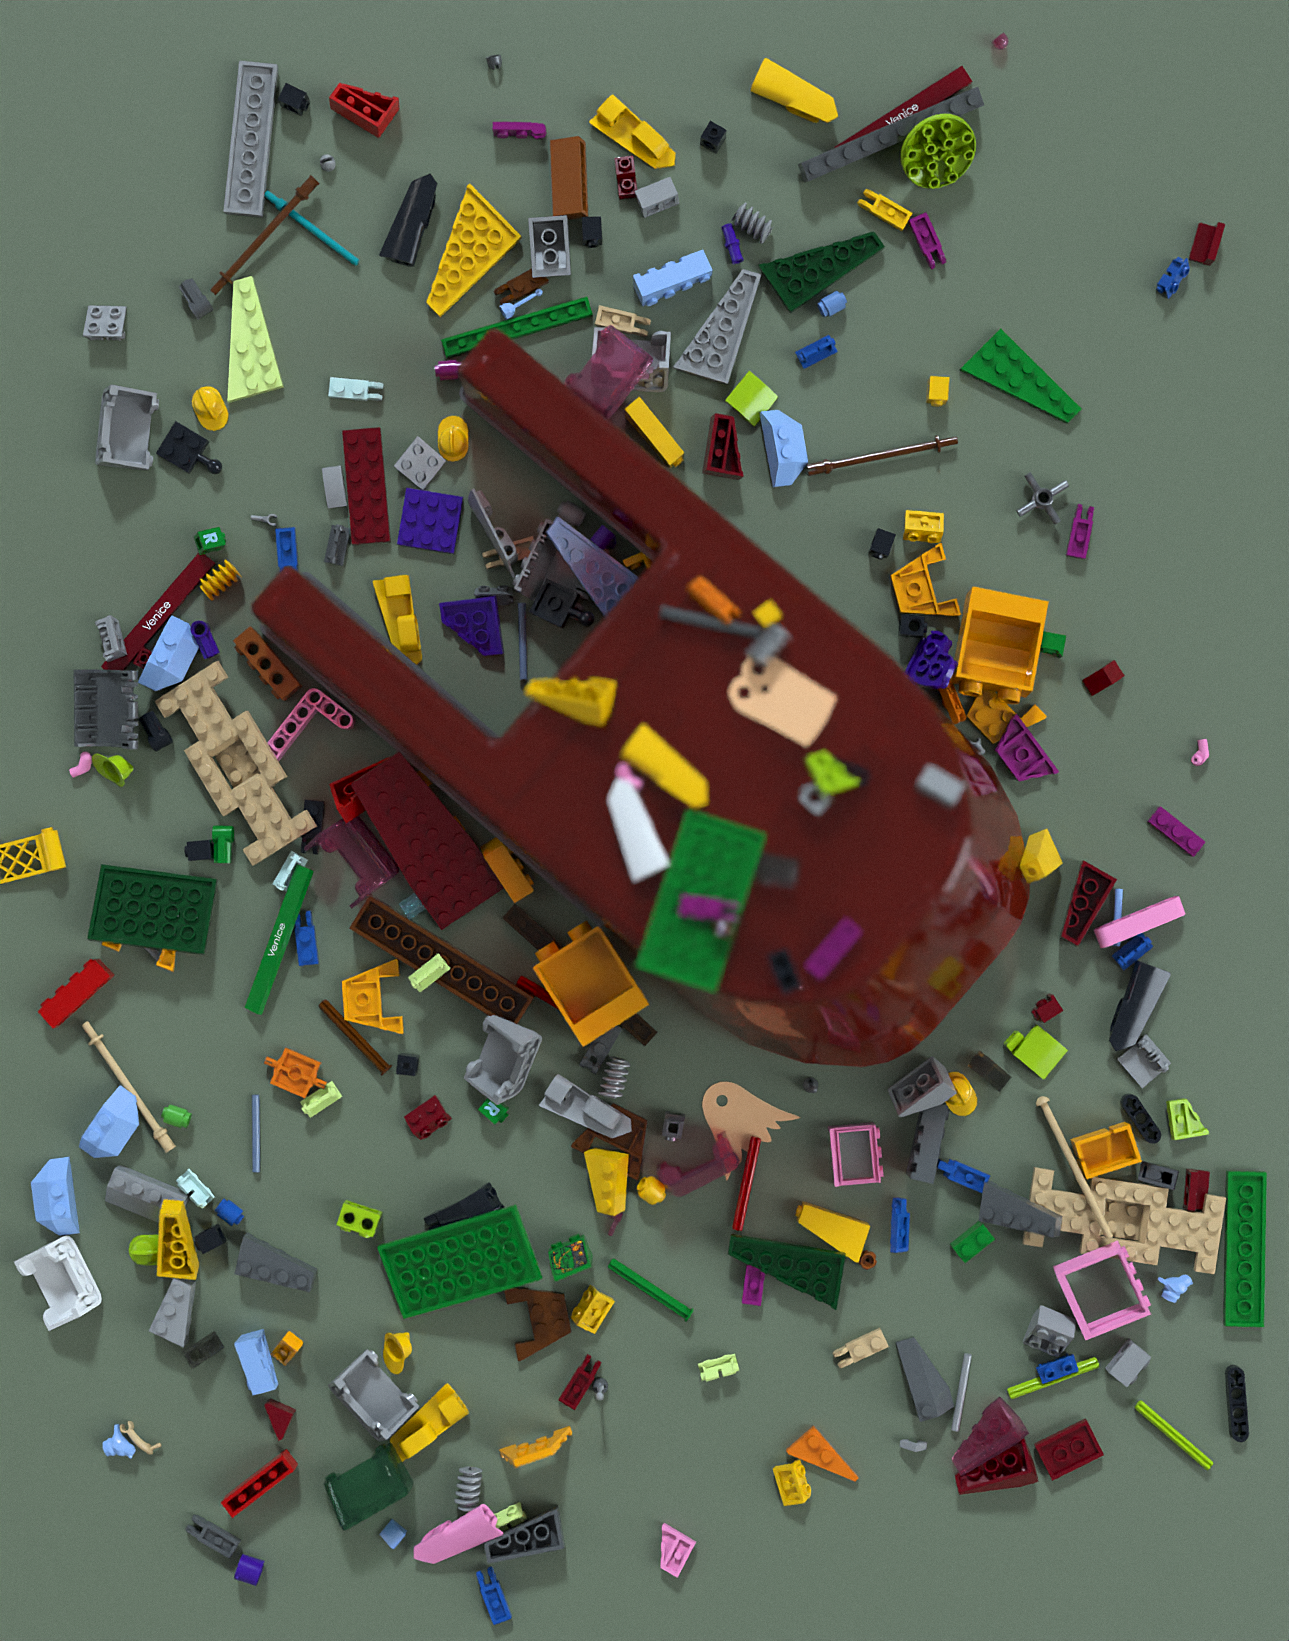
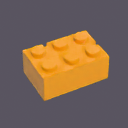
(1106, 1150)

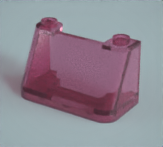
(610, 372)
(681, 1184)

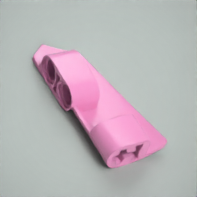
(458, 1536)

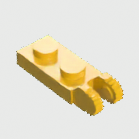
(885, 210)

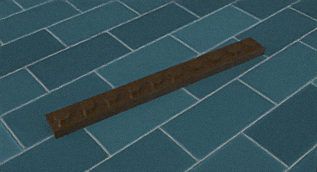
(540, 938)

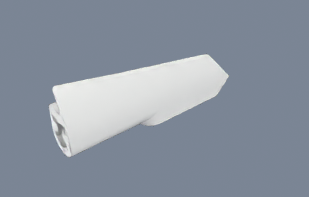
(635, 832)

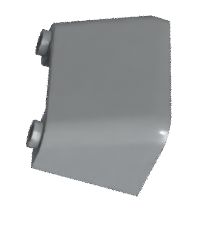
(656, 376)
(125, 428)
(504, 1059)
(373, 1396)

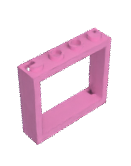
(1116, 1319)

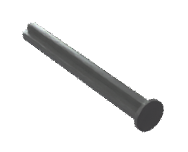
(710, 622)

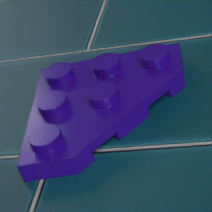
(475, 622)

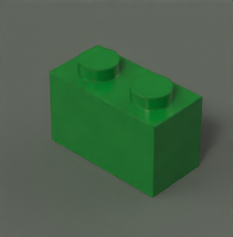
(972, 1241)

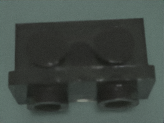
(777, 869)

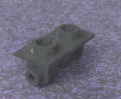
(337, 545)
(501, 592)

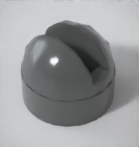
(494, 60)

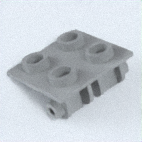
(105, 322)
(419, 463)
(1144, 1061)

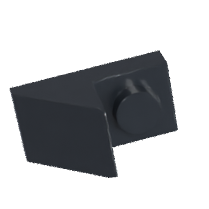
(1158, 1175)

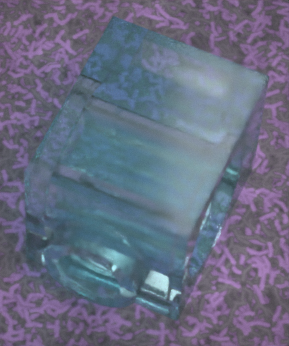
(412, 906)

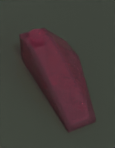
(994, 1434)

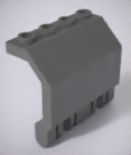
(105, 708)

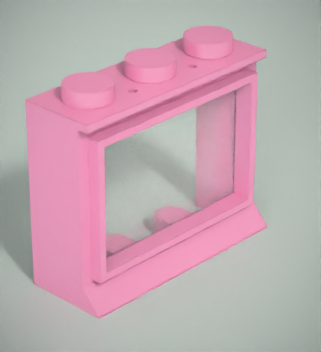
(855, 1154)

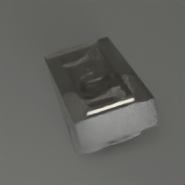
(203, 1349)

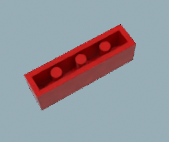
(75, 993)
(259, 1483)

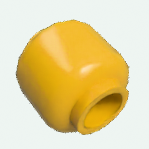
(651, 1190)

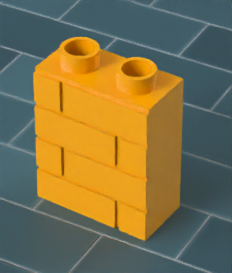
(589, 982)

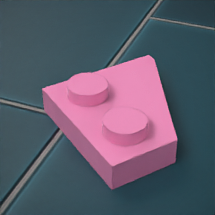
(675, 1549)

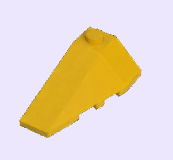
(582, 700)

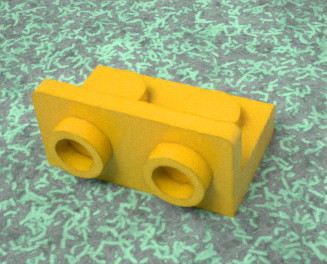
(923, 526)
(591, 1309)
(792, 1483)

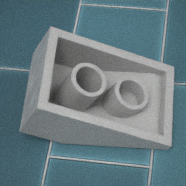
(549, 246)
(922, 1088)

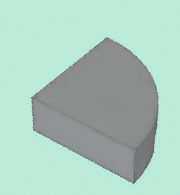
(919, 1446)

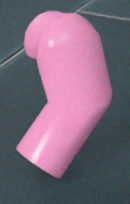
(1202, 754)
(83, 766)
(624, 774)

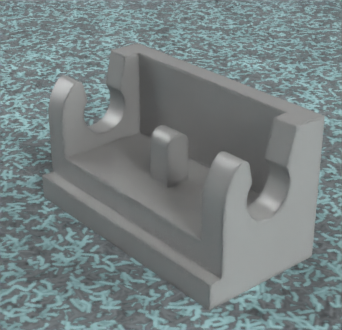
(657, 197)
(111, 638)
(939, 786)

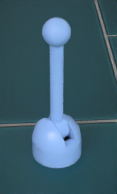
(508, 309)

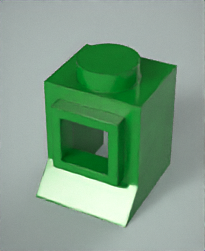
(1053, 644)

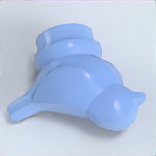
(1174, 1287)
(118, 1445)

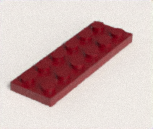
(366, 486)

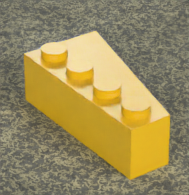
(175, 1243)

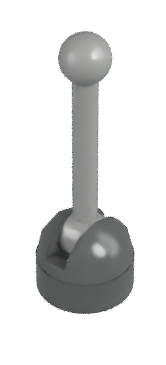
(599, 1384)

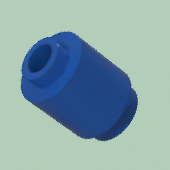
(229, 1212)

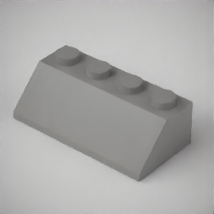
(140, 1192)

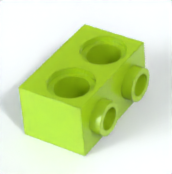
(360, 1213)

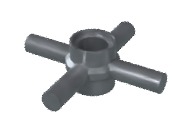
(1035, 503)

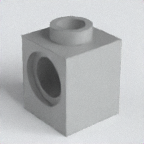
(816, 808)

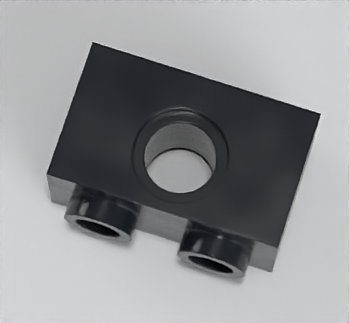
(784, 971)

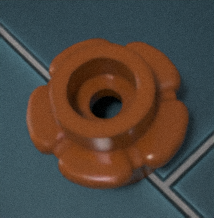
(867, 1264)

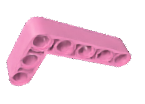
(301, 723)

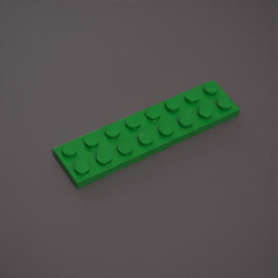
(1245, 1248)

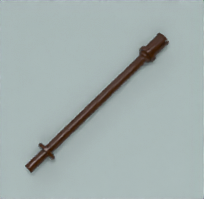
(300, 195)
(827, 466)

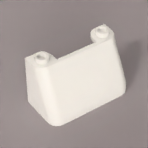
(62, 1280)

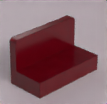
(1206, 243)
(1195, 1189)

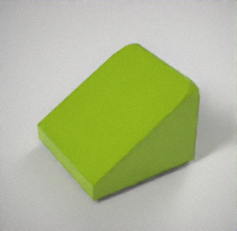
(1013, 1040)

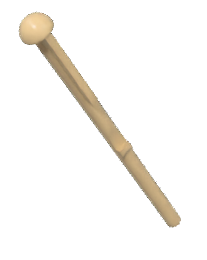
(1042, 1101)

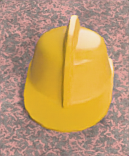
(210, 408)
(453, 438)
(965, 1100)
(396, 1350)

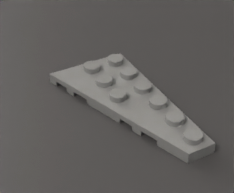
(718, 340)

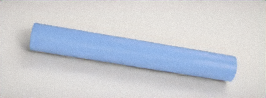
(1118, 907)

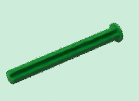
(650, 1289)

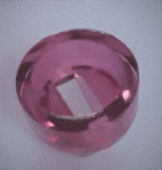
(1001, 41)

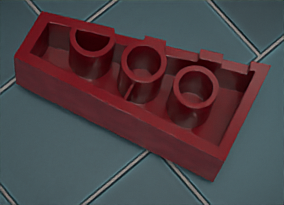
(1087, 898)

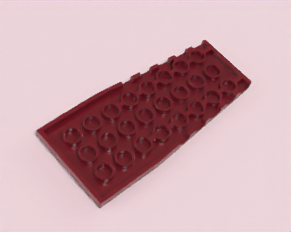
(426, 841)

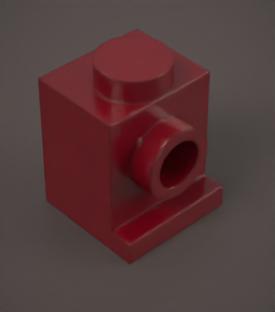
(1046, 1009)

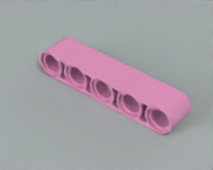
(1139, 921)

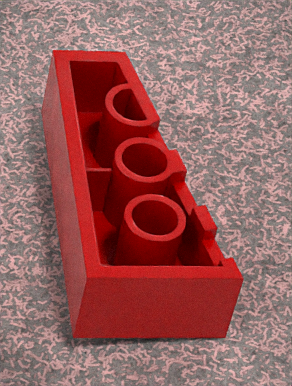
(345, 797)

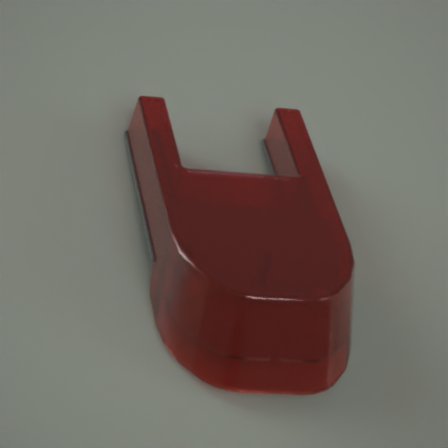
(918, 879)

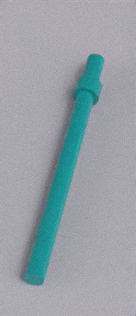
(281, 203)

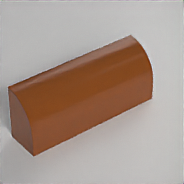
(569, 177)

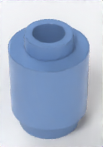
(832, 304)

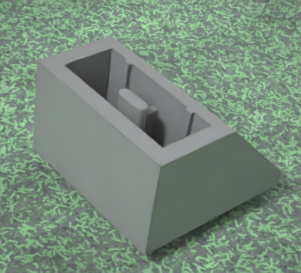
(1050, 1331)

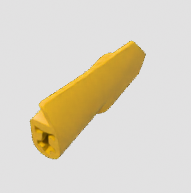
(793, 92)
(633, 134)
(399, 616)
(665, 767)
(430, 1421)

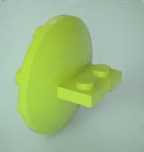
(938, 151)

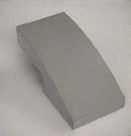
(334, 486)

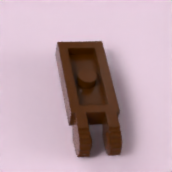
(520, 286)

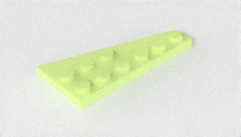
(252, 357)

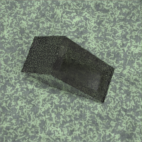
(989, 1071)

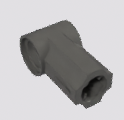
(197, 301)

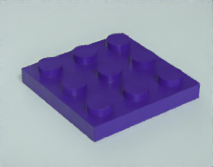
(430, 521)

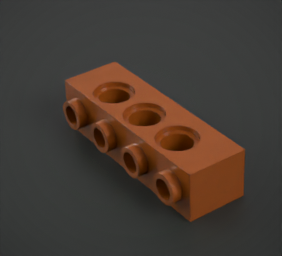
(250, 638)

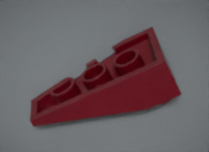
(1007, 1470)

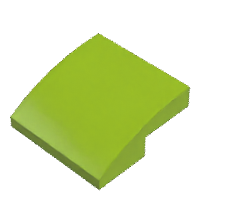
(751, 398)
(1039, 1051)

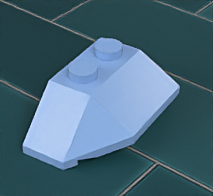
(784, 447)
(170, 656)
(111, 1125)
(55, 1197)

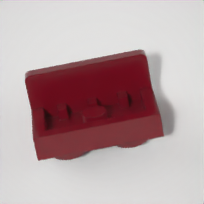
(427, 1118)

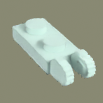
(353, 389)

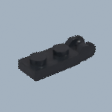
(316, 810)

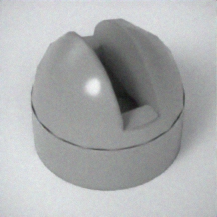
(329, 165)

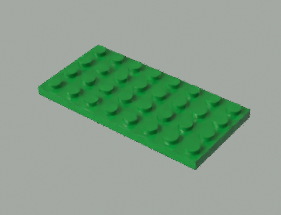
(708, 862)
(460, 1262)

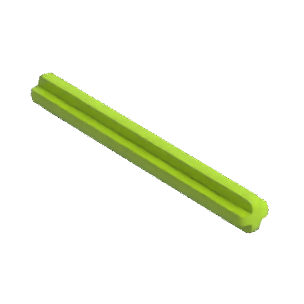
(1036, 1384)
(1174, 1435)

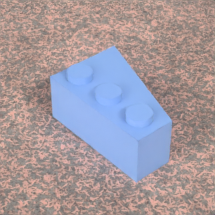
(256, 1362)

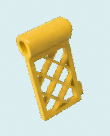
(49, 853)

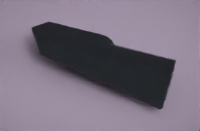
(410, 222)
(1137, 1004)

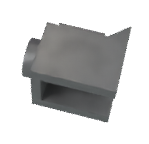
(676, 1119)

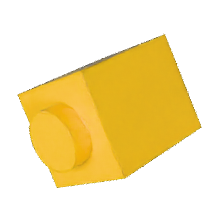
(937, 390)

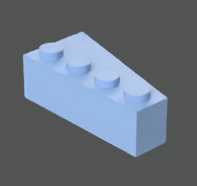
(672, 278)

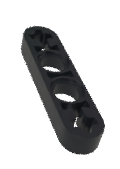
(1240, 1402)

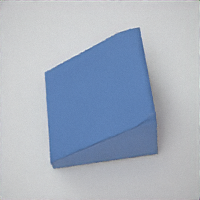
(393, 1533)

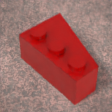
(363, 108)

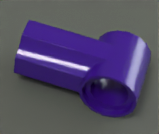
(604, 538)
(205, 641)

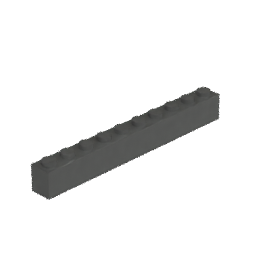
(886, 135)

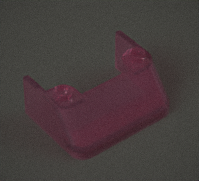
(361, 852)

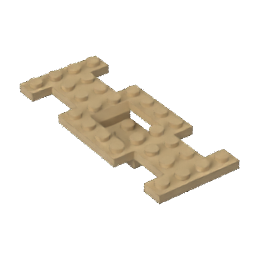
(244, 759)
(1132, 1213)

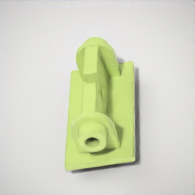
(428, 973)
(320, 1099)
(710, 1368)
(512, 1515)

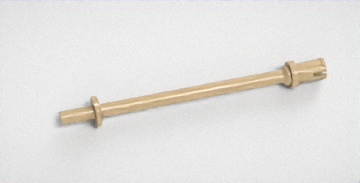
(159, 1132)

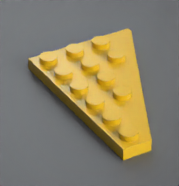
(474, 247)

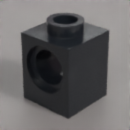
(293, 99)
(713, 137)
(592, 231)
(881, 544)
(904, 628)
(199, 850)
(407, 1064)
(209, 1239)

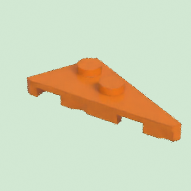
(817, 1450)

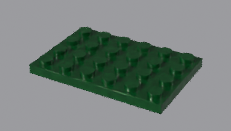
(152, 909)

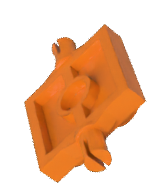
(295, 1072)

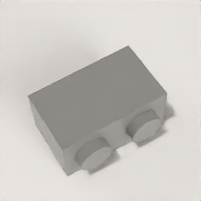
(1128, 1363)

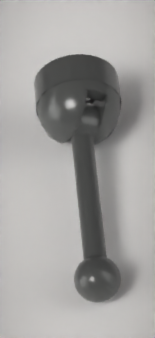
(810, 1087)

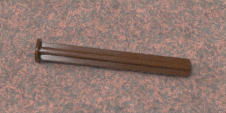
(354, 1037)

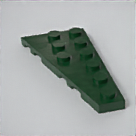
(812, 271)
(798, 1266)

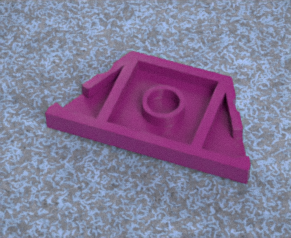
(1022, 752)

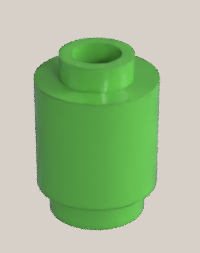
(176, 1116)

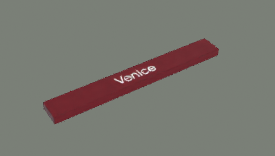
(928, 97)
(162, 610)

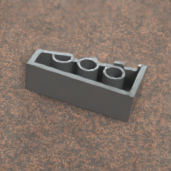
(926, 1143)
(1010, 1210)
(273, 1265)
(532, 1537)

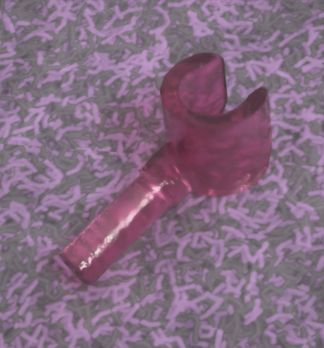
(617, 1218)

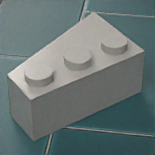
(174, 1314)

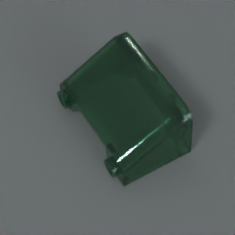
(368, 1487)

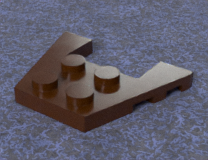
(630, 1142)
(547, 1316)

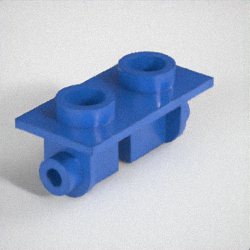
(1178, 269)
(816, 351)
(1132, 951)
(1057, 1369)

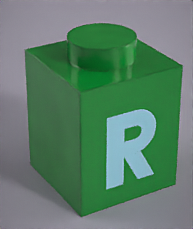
(210, 540)
(494, 1112)

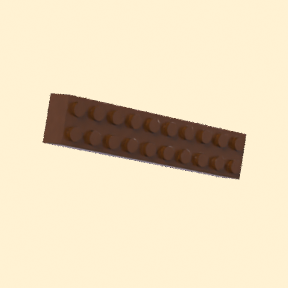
(418, 945)

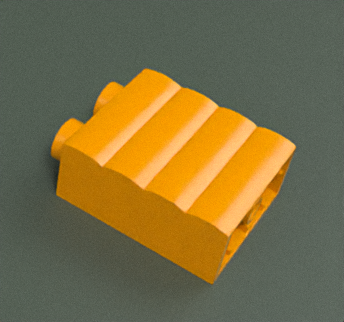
(999, 644)

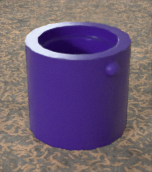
(249, 1569)

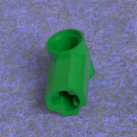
(222, 838)

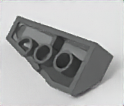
(927, 1388)

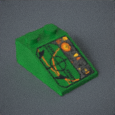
(570, 1256)

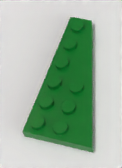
(1016, 374)

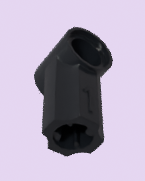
(157, 735)

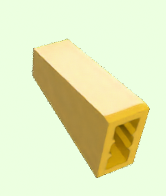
(654, 433)
(1039, 856)
(836, 1229)

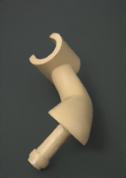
(146, 1447)

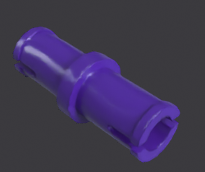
(732, 243)

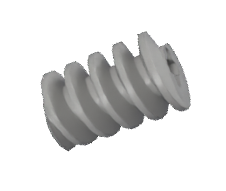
(753, 223)
(767, 645)
(615, 1077)
(469, 1488)

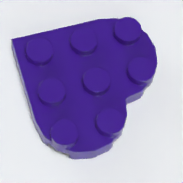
(931, 663)

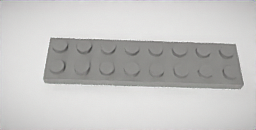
(250, 139)

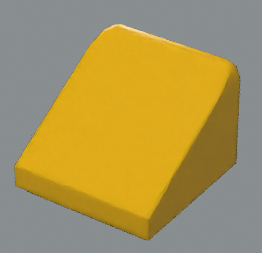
(767, 614)

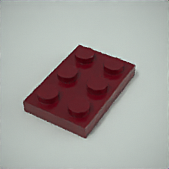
(1069, 1449)

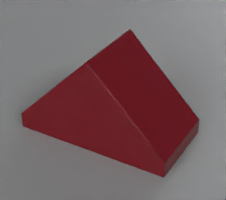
(1103, 678)
(280, 1416)

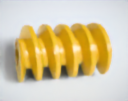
(220, 578)

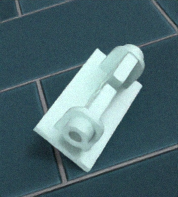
(285, 874)
(190, 1182)

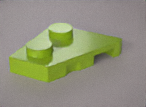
(828, 774)
(1183, 1120)

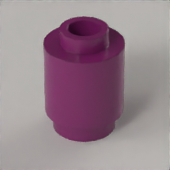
(447, 370)

